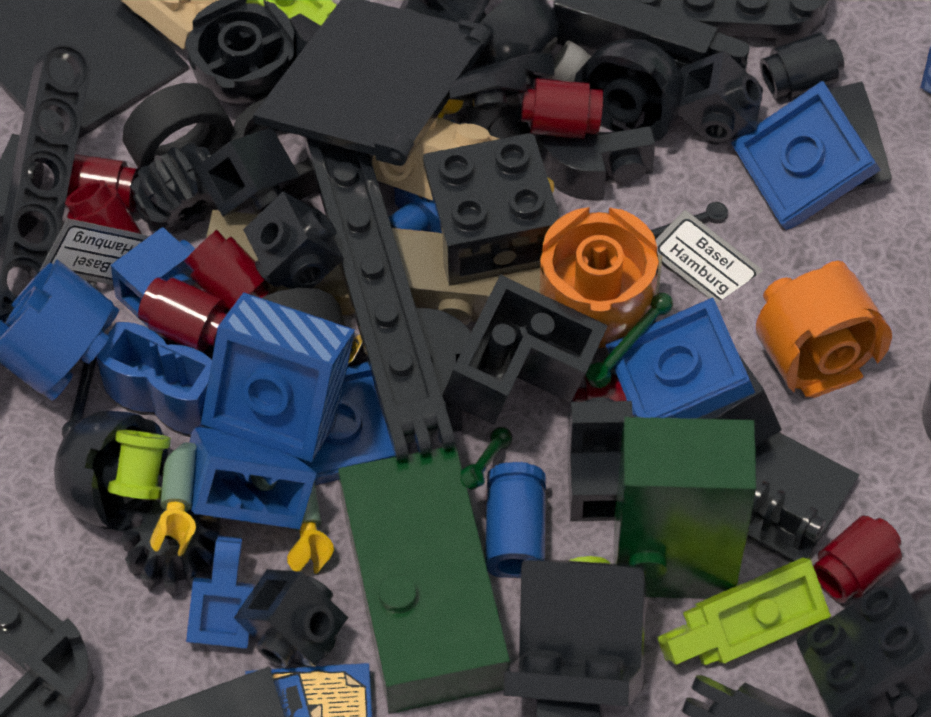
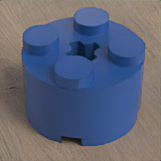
(53, 327)

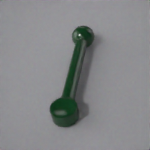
(599, 373)
(473, 474)

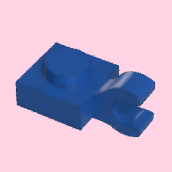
(219, 599)

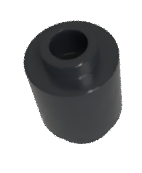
(802, 65)

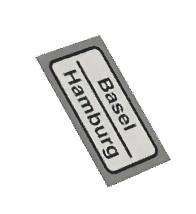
(91, 249)
(704, 257)

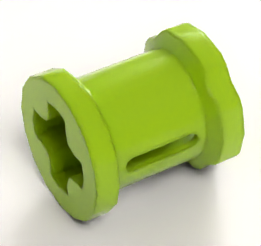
(139, 464)

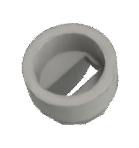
(569, 61)

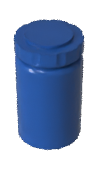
(514, 517)

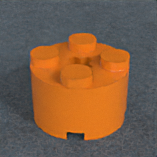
(601, 267)
(828, 317)

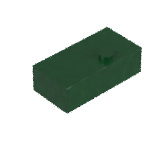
(685, 503)
(423, 580)

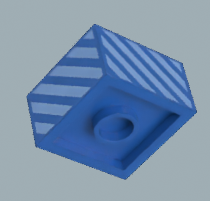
(277, 376)

